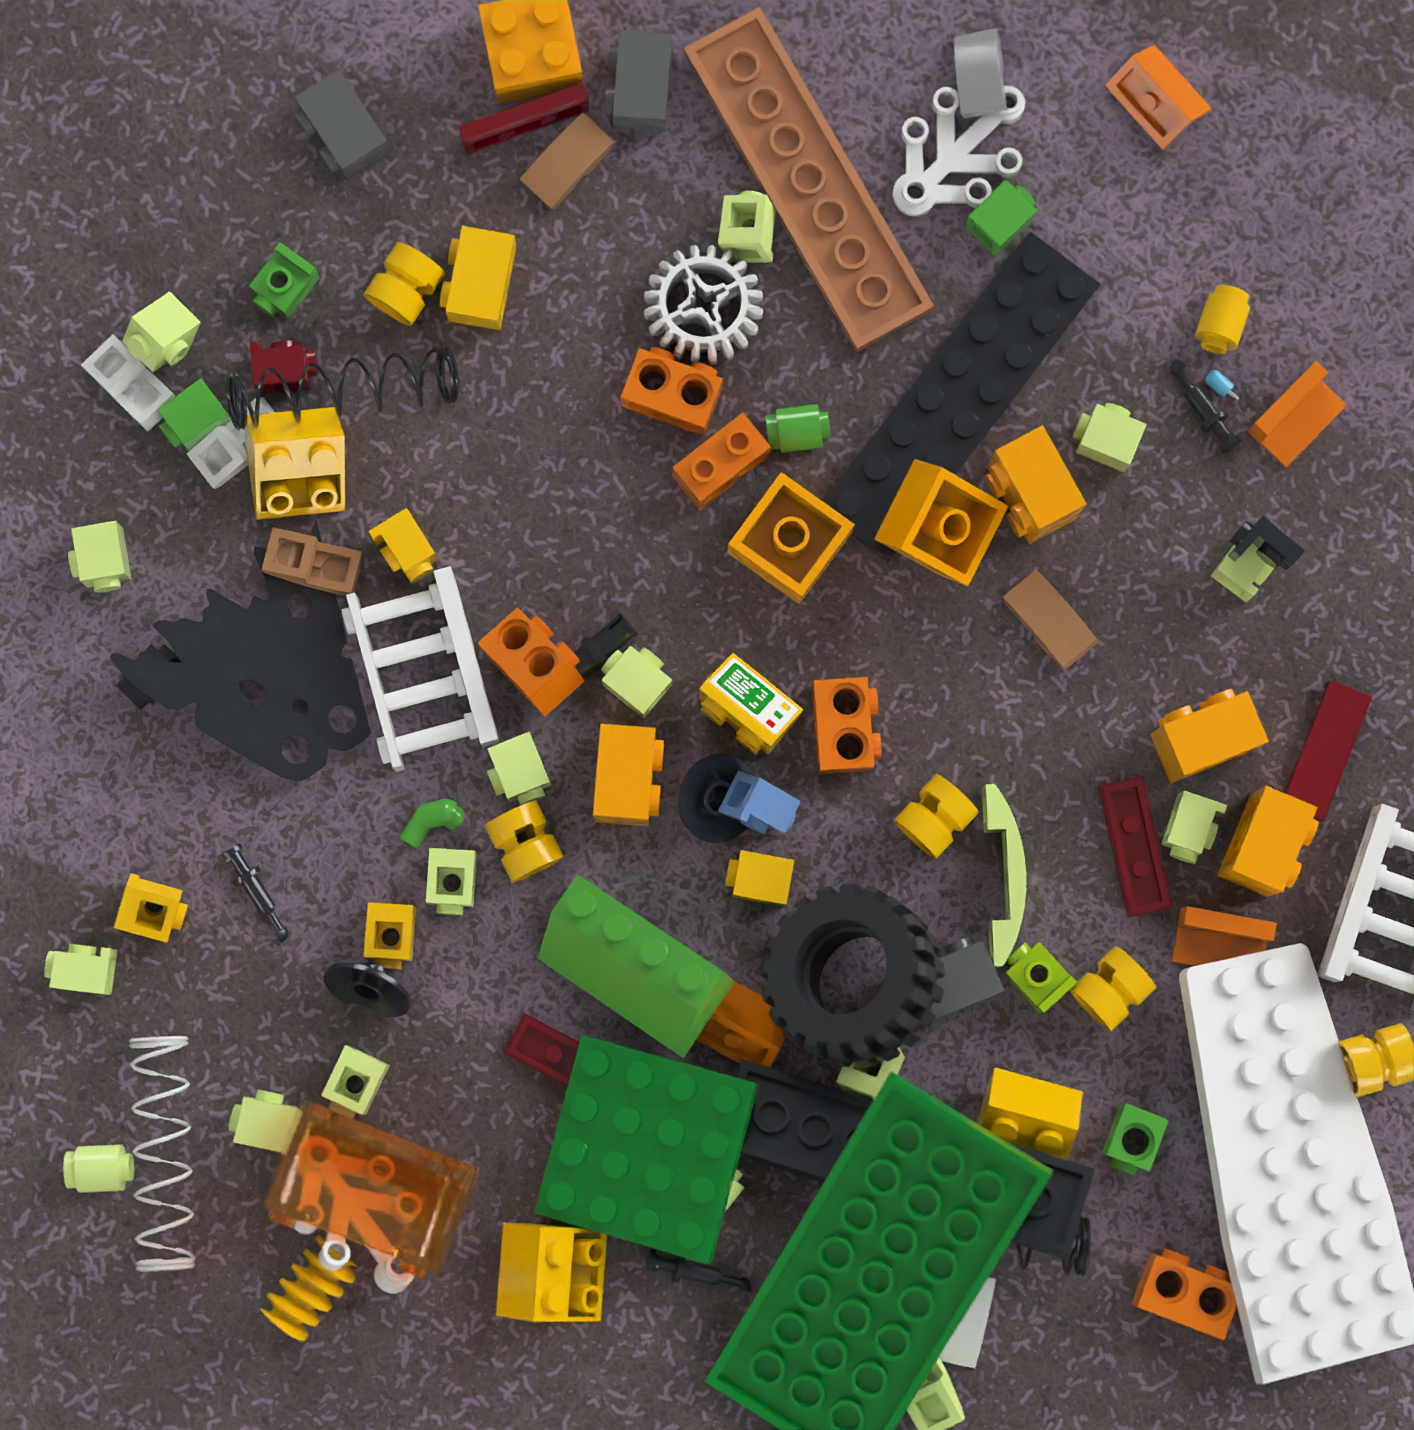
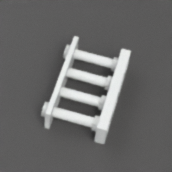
(464, 681)
(1356, 916)

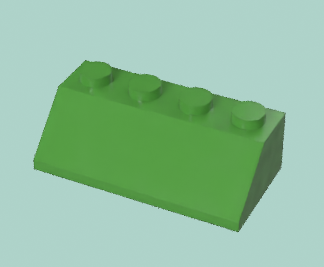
(632, 966)

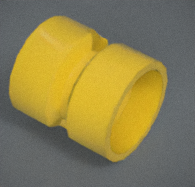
(404, 283)
(936, 816)
(530, 856)
(1113, 988)
(1379, 1059)

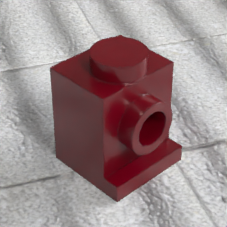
(287, 360)

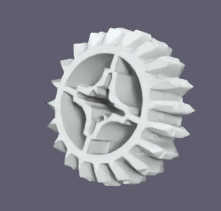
(685, 315)

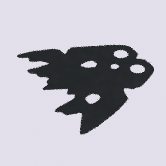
(272, 648)

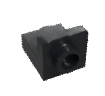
(1273, 544)

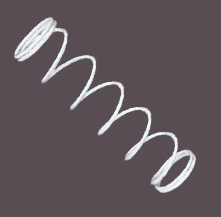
(159, 1264)

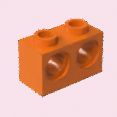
(667, 402)
(721, 461)
(530, 662)
(832, 725)
(1183, 1303)

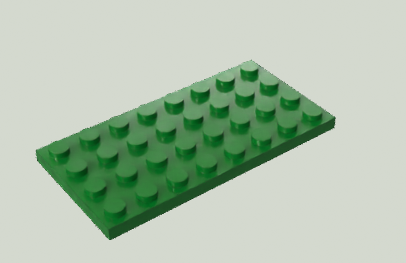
(879, 1268)

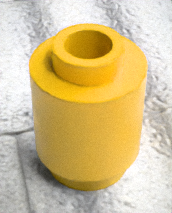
(1223, 319)

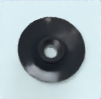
(696, 813)
(367, 986)

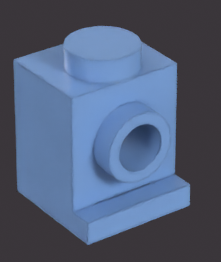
(759, 804)

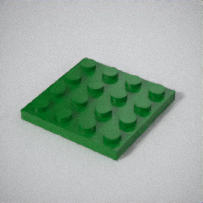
(646, 1149)

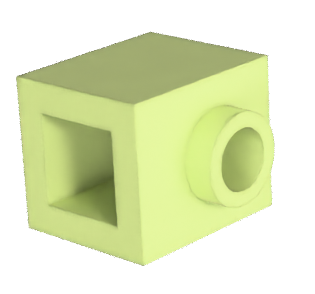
(161, 332)
(1109, 436)
(100, 556)
(636, 679)
(518, 770)
(262, 1121)

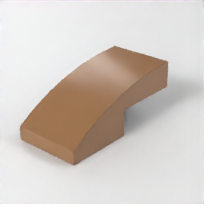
(567, 160)
(312, 563)
(1050, 619)

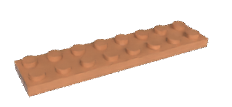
(808, 179)

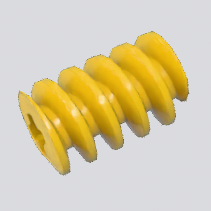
(308, 1293)

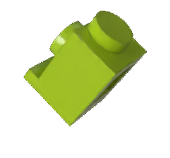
(1041, 994)

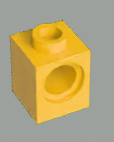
(760, 878)

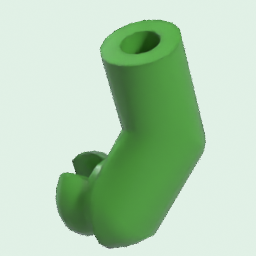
(429, 816)

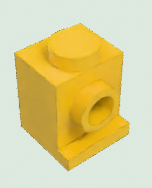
(405, 546)
(384, 917)
(138, 919)

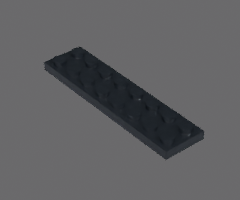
(966, 382)
(808, 1125)

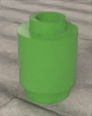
(797, 428)

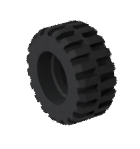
(809, 941)

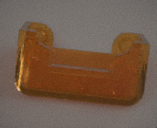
(369, 1188)

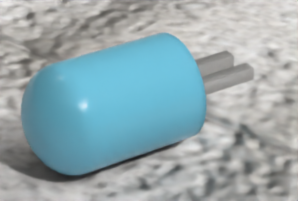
(1220, 384)

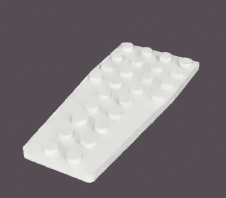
(1293, 1169)

